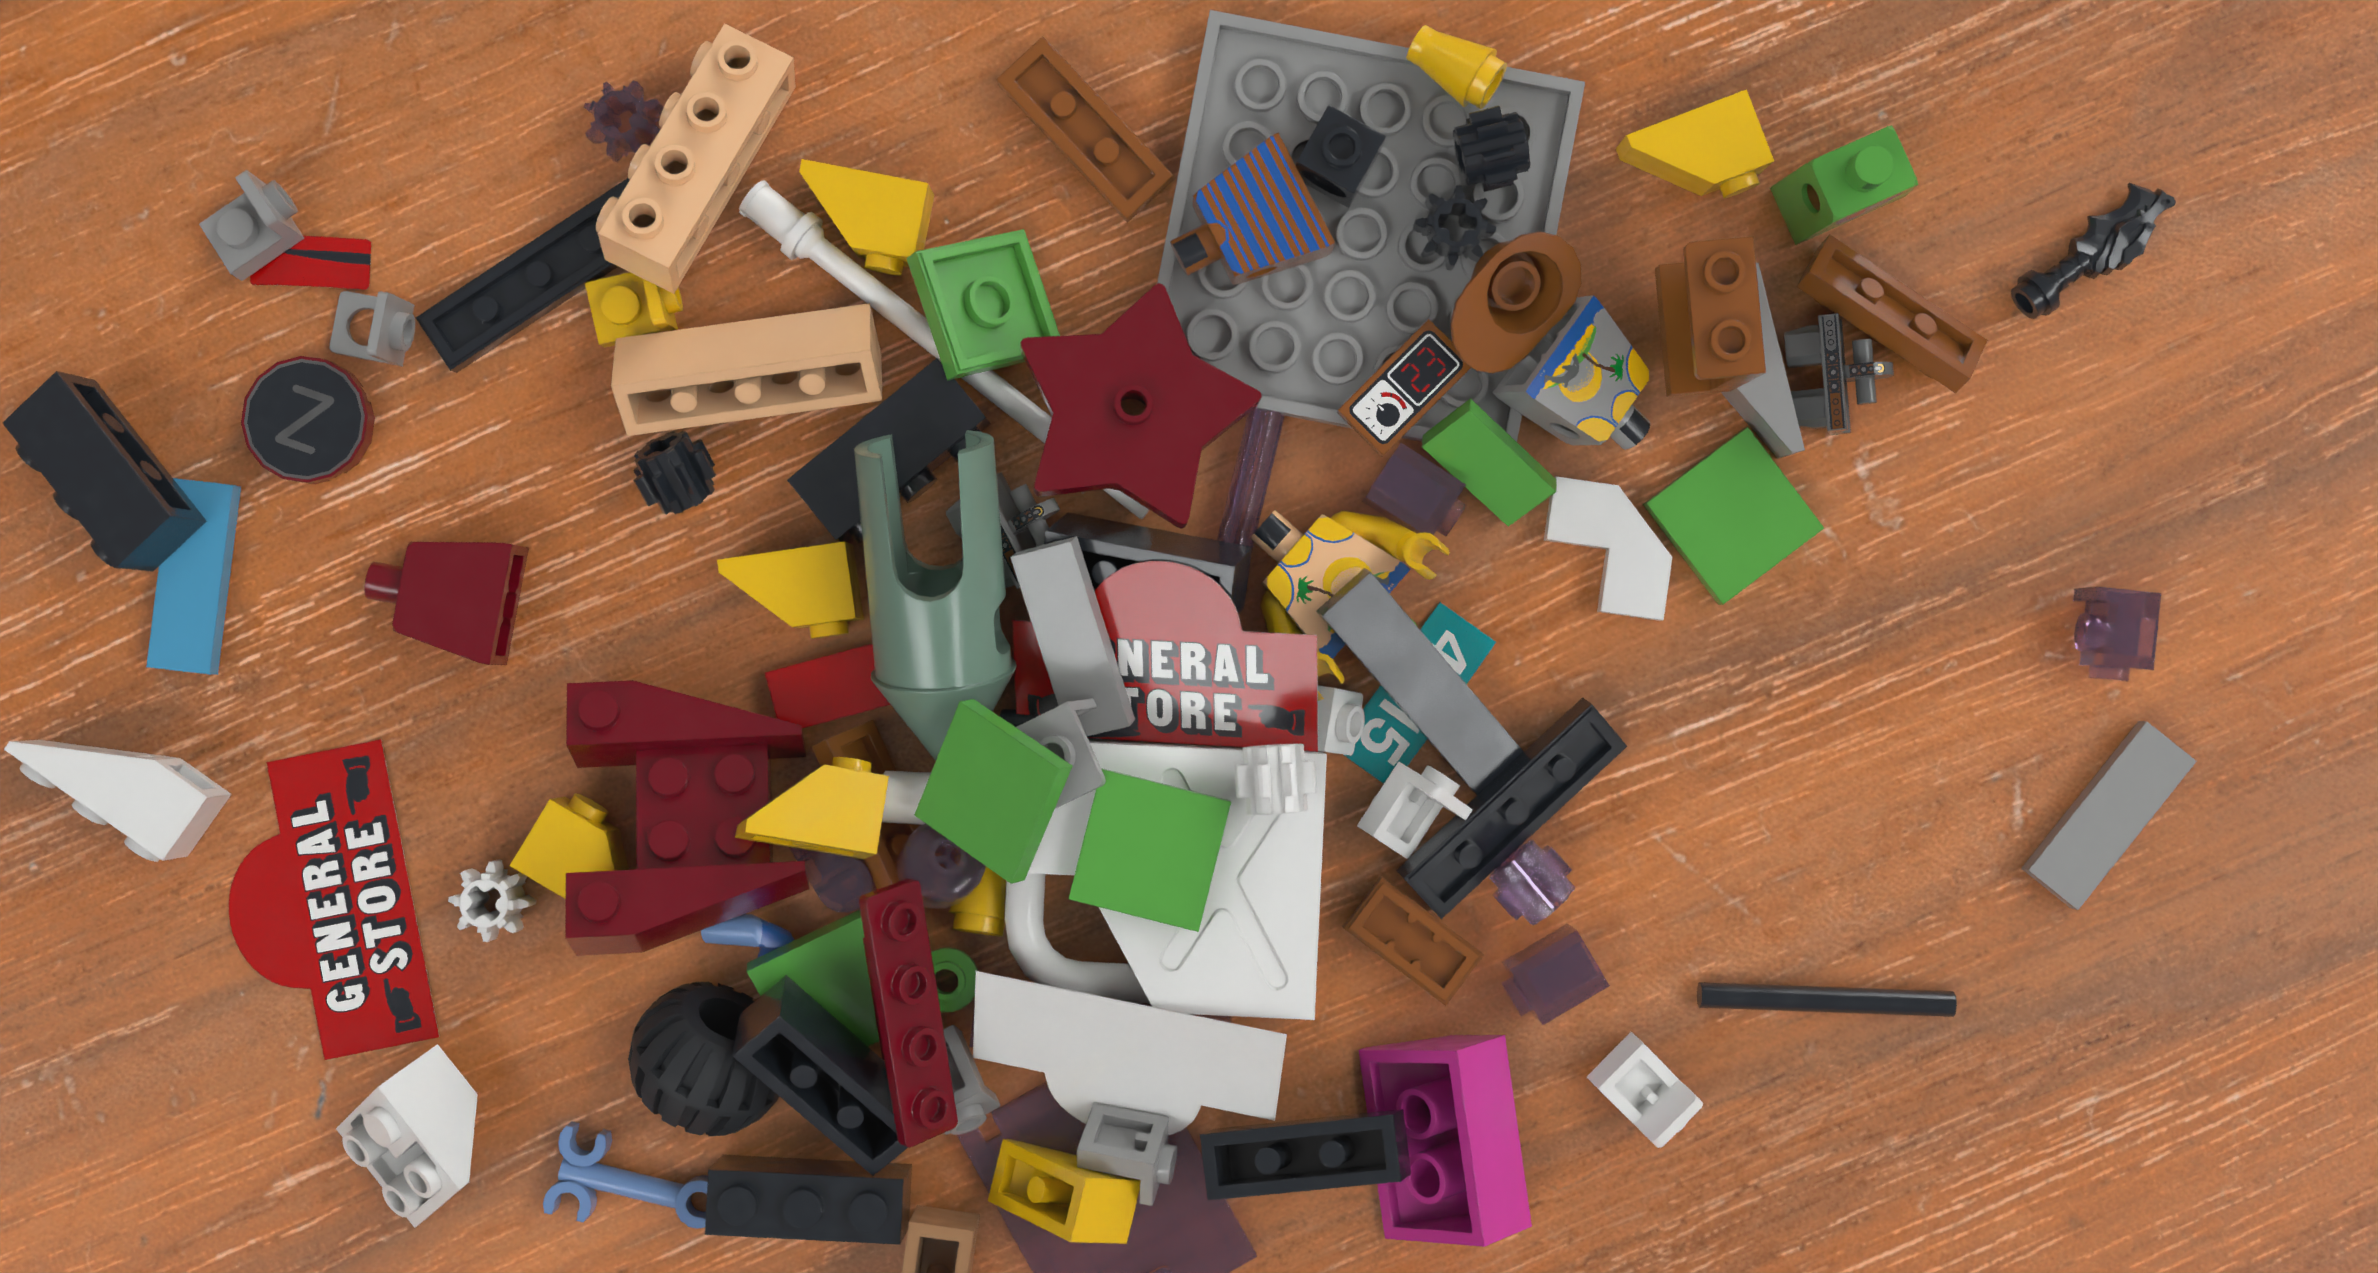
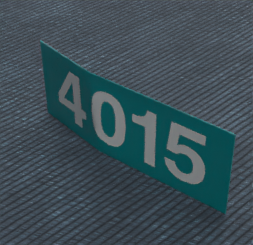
(1387, 730)

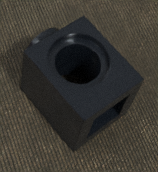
(1339, 155)

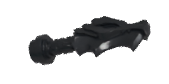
(2107, 245)

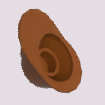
(1514, 300)

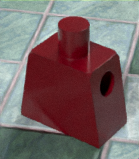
(454, 596)

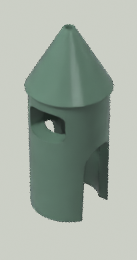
(933, 624)

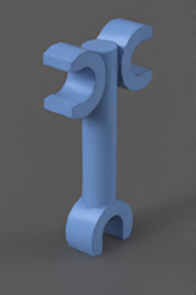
(581, 1175)

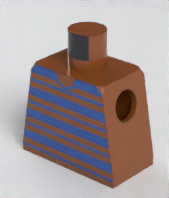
(1255, 218)

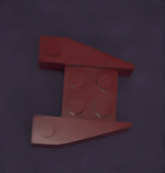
(696, 780)

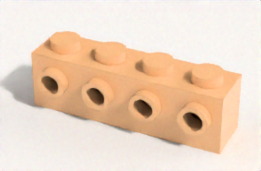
(696, 157)
(747, 369)

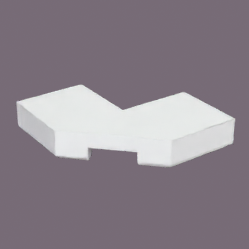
(1635, 559)

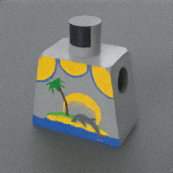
(1581, 380)

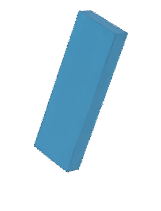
(196, 585)

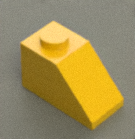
(1704, 148)
(875, 212)
(802, 585)
(827, 812)
(570, 839)
(1060, 1197)

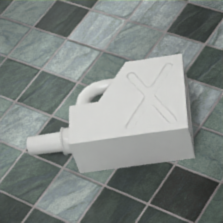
(1259, 917)

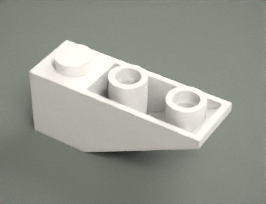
(148, 797)

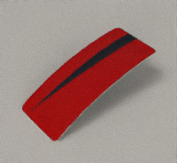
(320, 263)

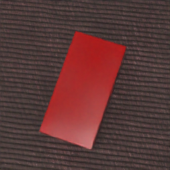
(826, 688)

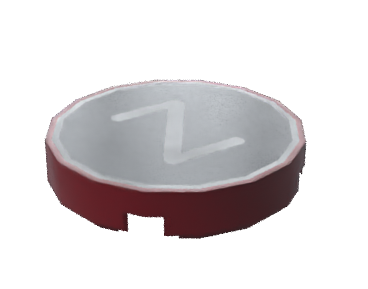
(307, 420)

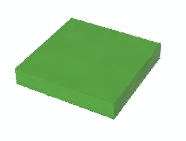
(982, 301)
(1733, 516)
(992, 790)
(1150, 850)
(830, 969)

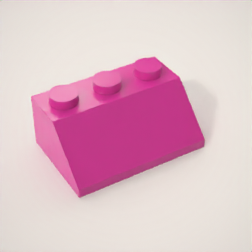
(1460, 1139)

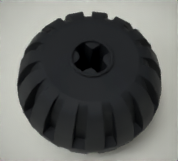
(686, 1062)

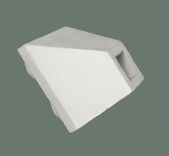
(416, 1135)

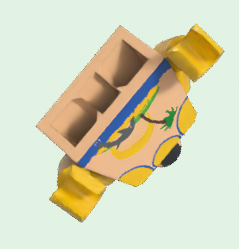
(1324, 561)

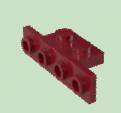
(908, 1011)

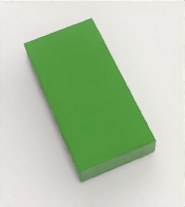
(1489, 462)

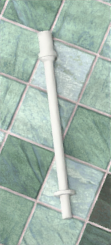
(804, 238)

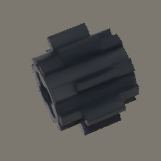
(1491, 148)
(1469, 218)
(674, 472)

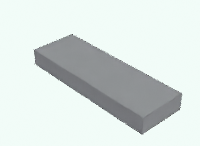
(1072, 633)
(2108, 814)

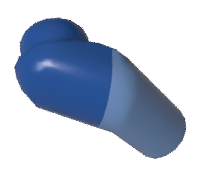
(748, 931)

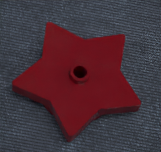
(1142, 455)

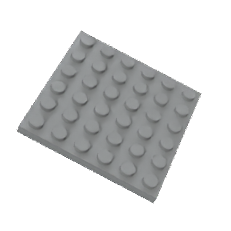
(1333, 322)

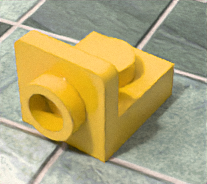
(630, 307)

